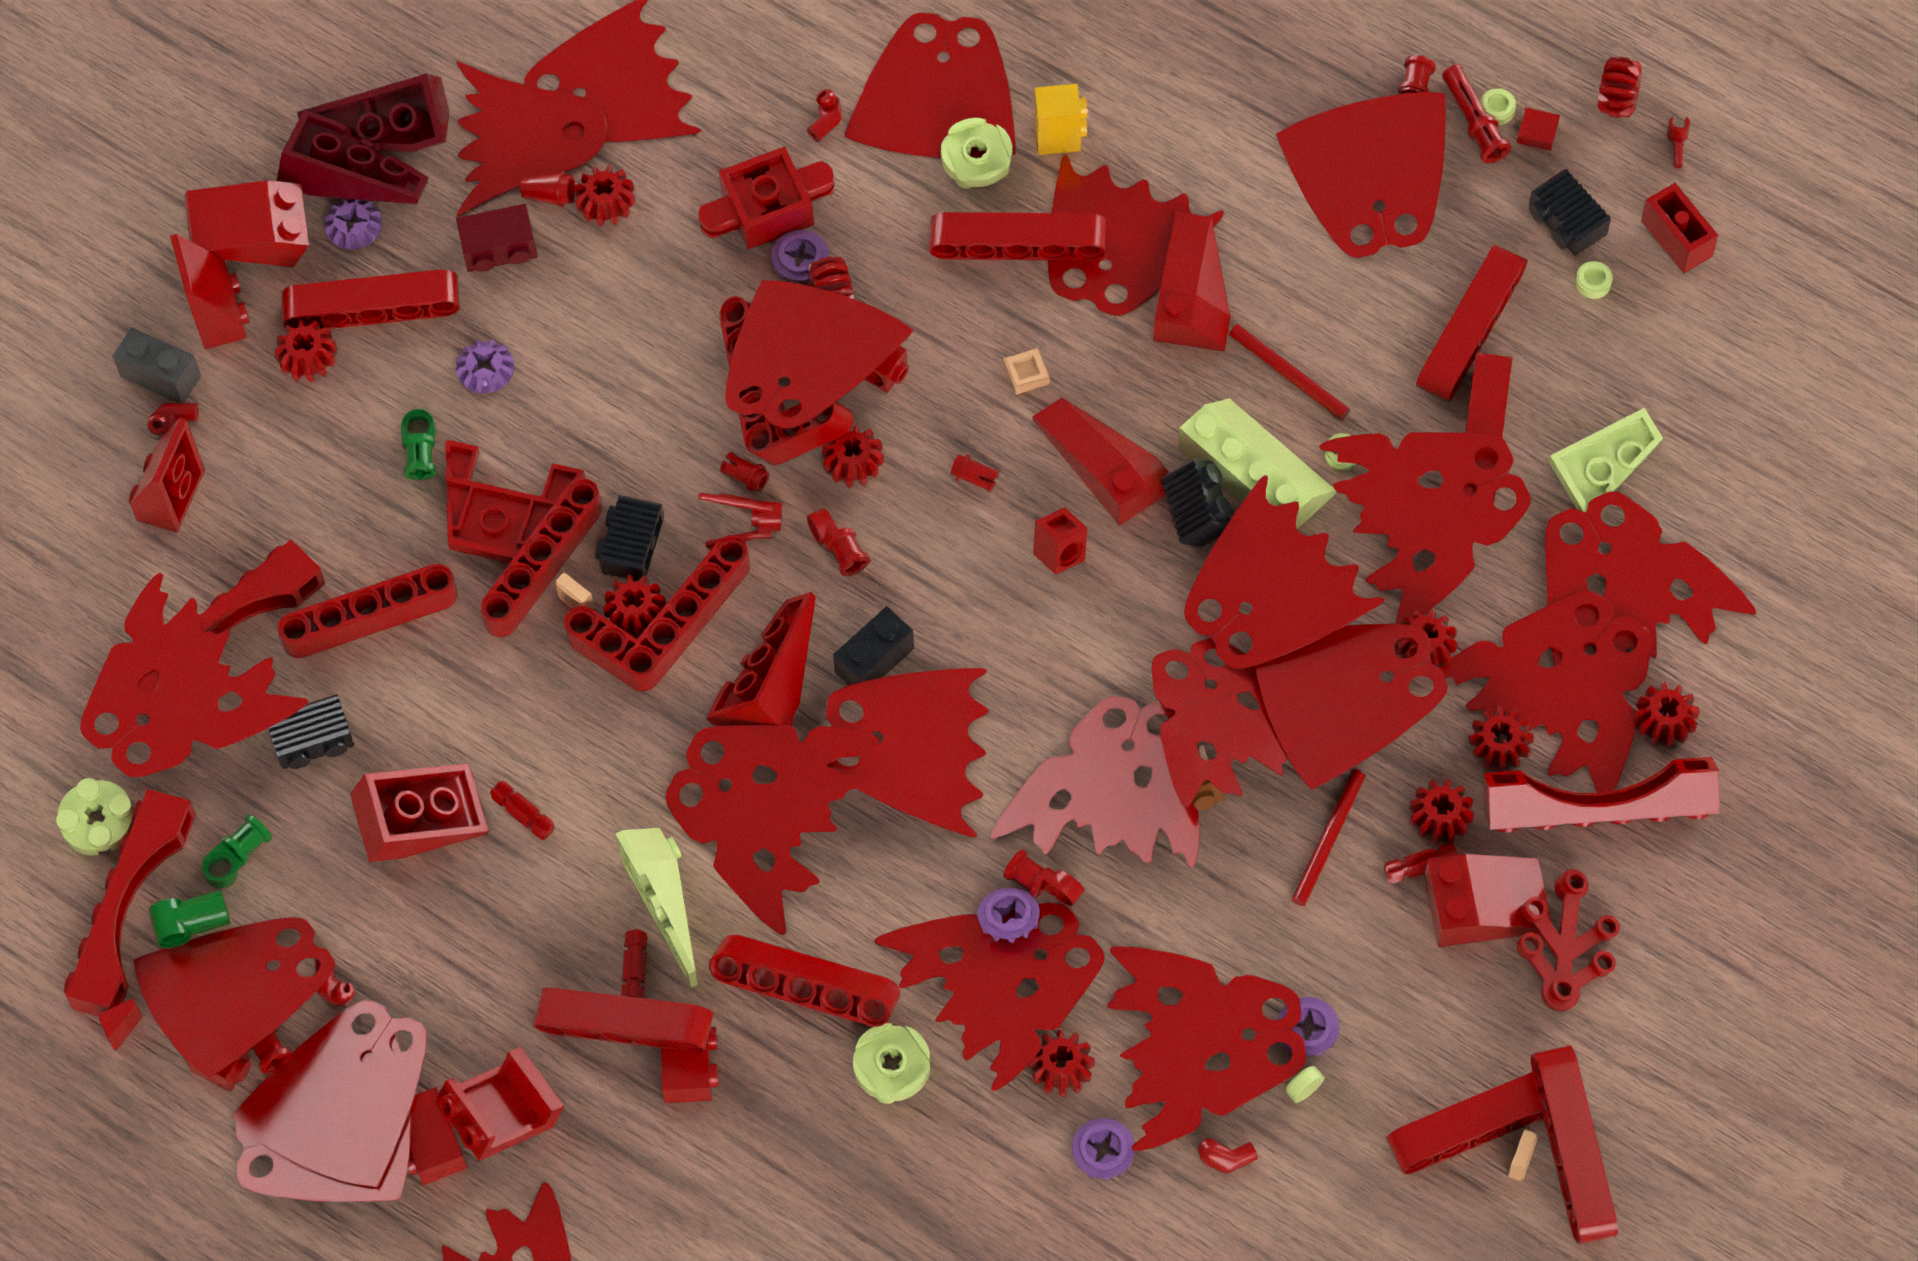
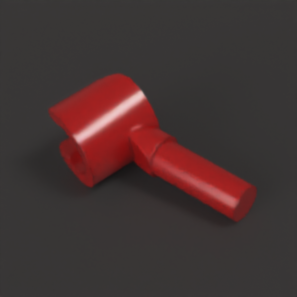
(1678, 136)

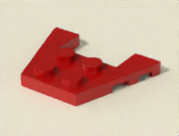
(490, 518)

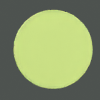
(1499, 104)
(1593, 279)
(1304, 1084)

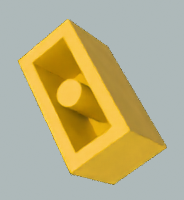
(1059, 119)

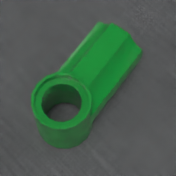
(178, 920)

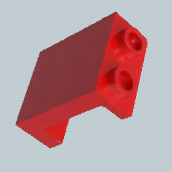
(500, 1105)

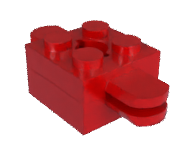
(760, 184)

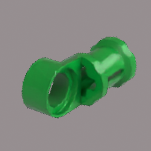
(417, 445)
(235, 851)

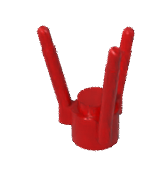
(765, 515)

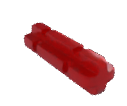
(522, 810)
(1415, 864)
(634, 963)

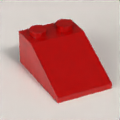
(249, 222)
(210, 294)
(168, 479)
(417, 810)
(1482, 896)

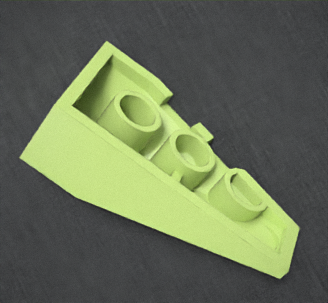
(656, 875)

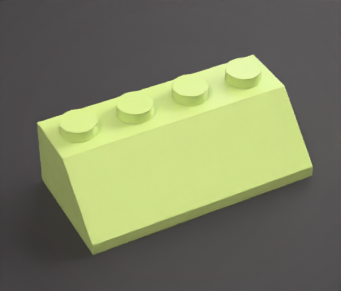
(1246, 453)

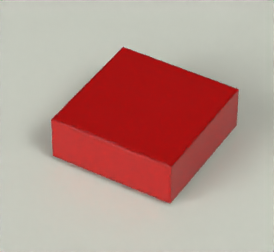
(1538, 128)

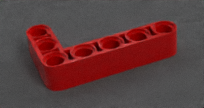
(767, 440)
(667, 622)

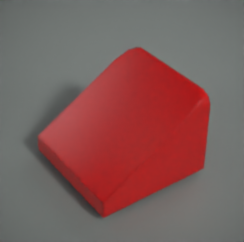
(119, 1022)

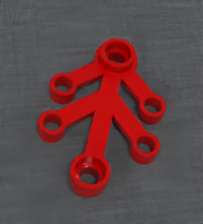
(1564, 944)

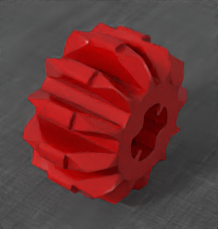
(1619, 87)
(605, 195)
(831, 275)
(305, 351)
(853, 467)
(633, 604)
(1439, 634)
(1668, 702)
(1517, 739)
(1426, 808)
(1076, 1063)

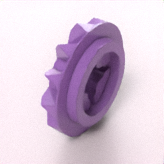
(361, 233)
(789, 246)
(485, 380)
(1002, 902)
(1323, 1018)
(1095, 1133)

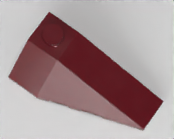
(394, 116)
(340, 166)

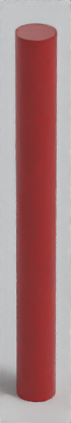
(1289, 372)
(1328, 837)

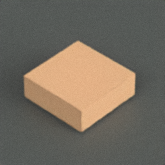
(1026, 371)
(573, 593)
(1523, 1155)

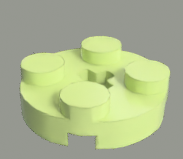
(971, 171)
(87, 798)
(891, 1084)

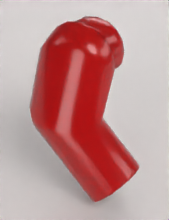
(829, 115)
(168, 413)
(335, 990)
(1225, 1159)

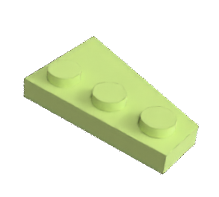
(1605, 458)

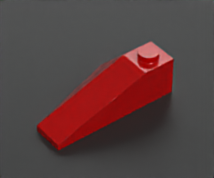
(1192, 291)
(1109, 464)
(773, 674)

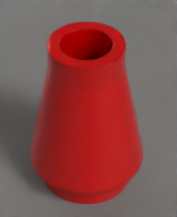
(549, 188)

